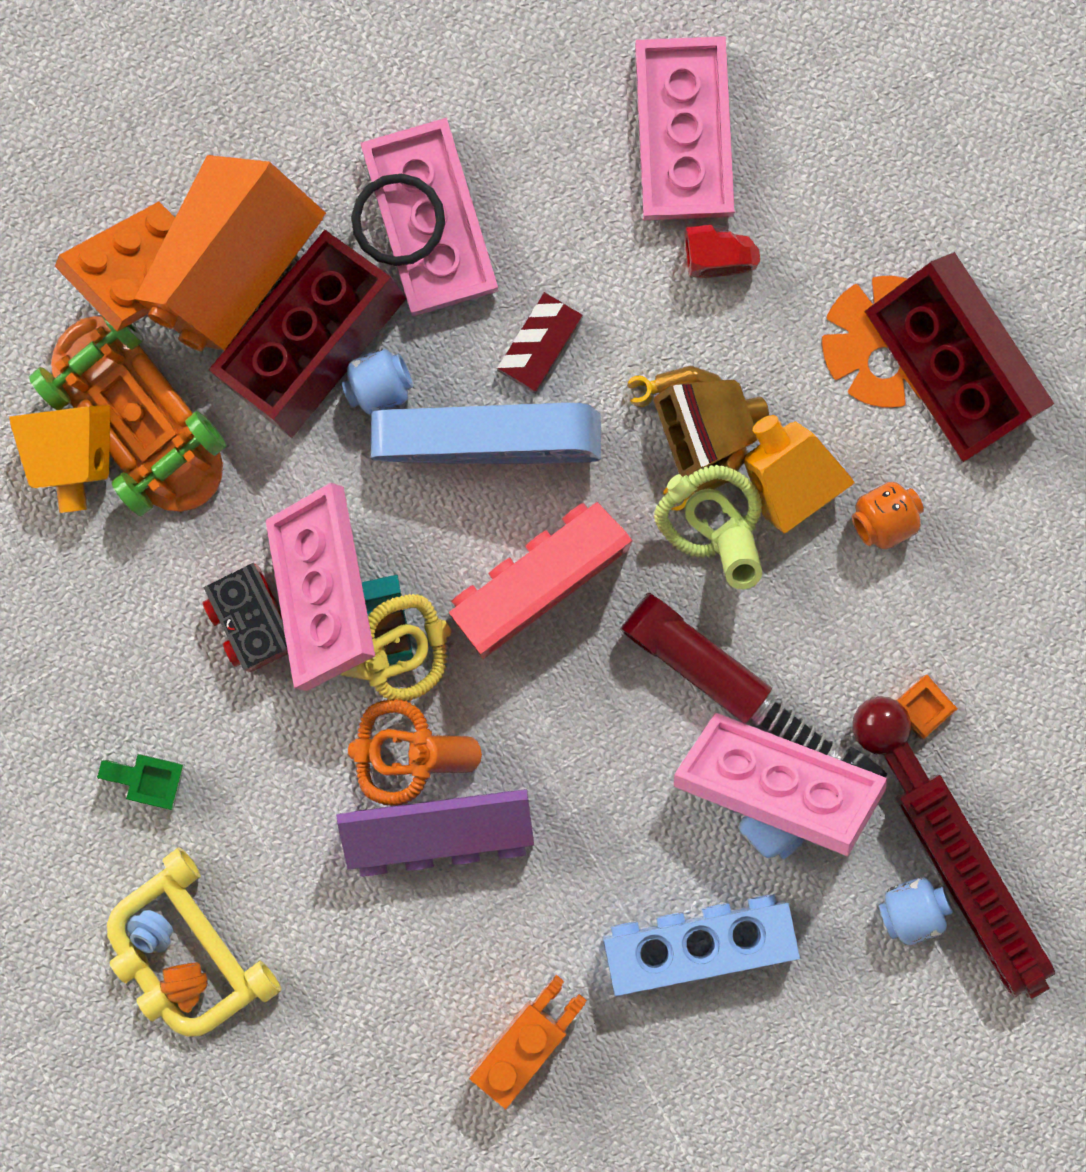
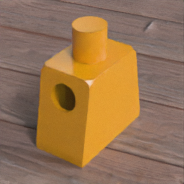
(64, 450)
(792, 472)

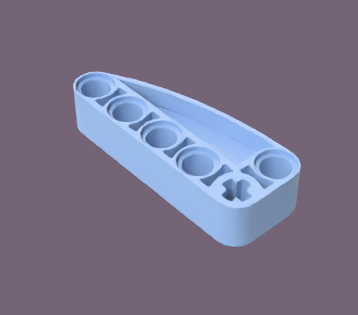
(488, 434)

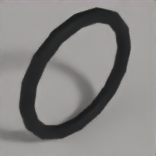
(393, 179)

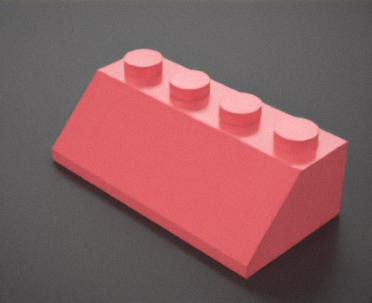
(539, 579)

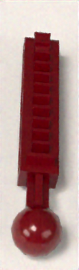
(883, 729)

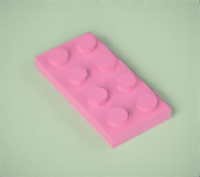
(684, 128)
(460, 262)
(319, 587)
(781, 783)

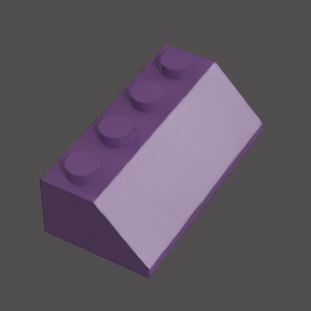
(436, 830)

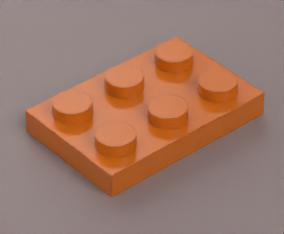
(115, 262)

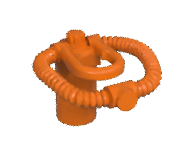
(426, 753)

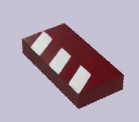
(540, 342)

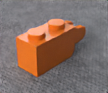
(524, 1046)

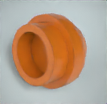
(184, 984)

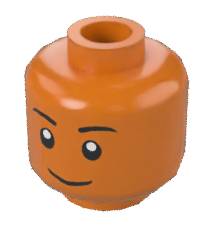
(887, 515)

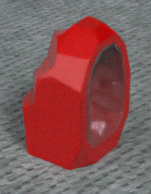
(718, 252)

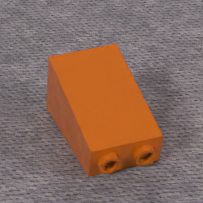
(226, 249)

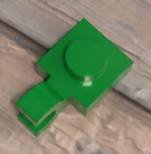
(149, 781)

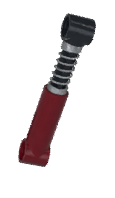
(725, 680)

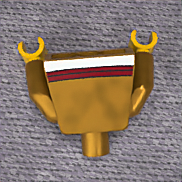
(702, 419)

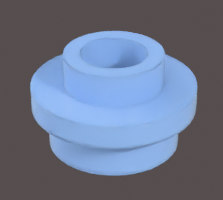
(150, 932)

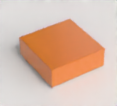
(926, 706)

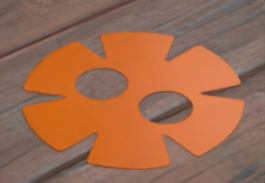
(852, 350)

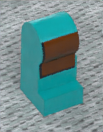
(376, 593)

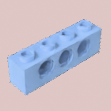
(773, 945)

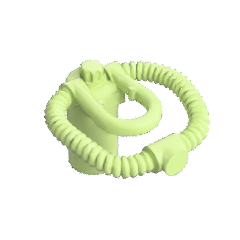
(732, 540)

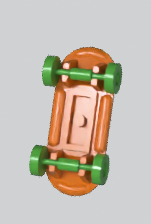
(155, 438)

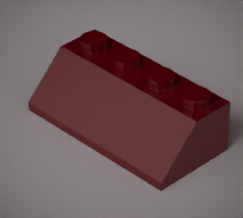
(308, 333)
(958, 356)

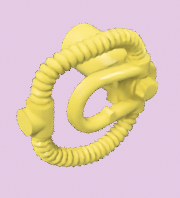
(377, 668)

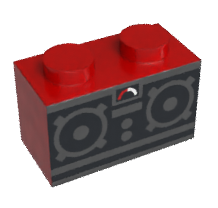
(248, 616)

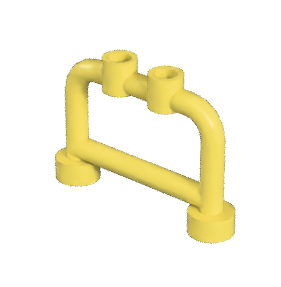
(132, 962)

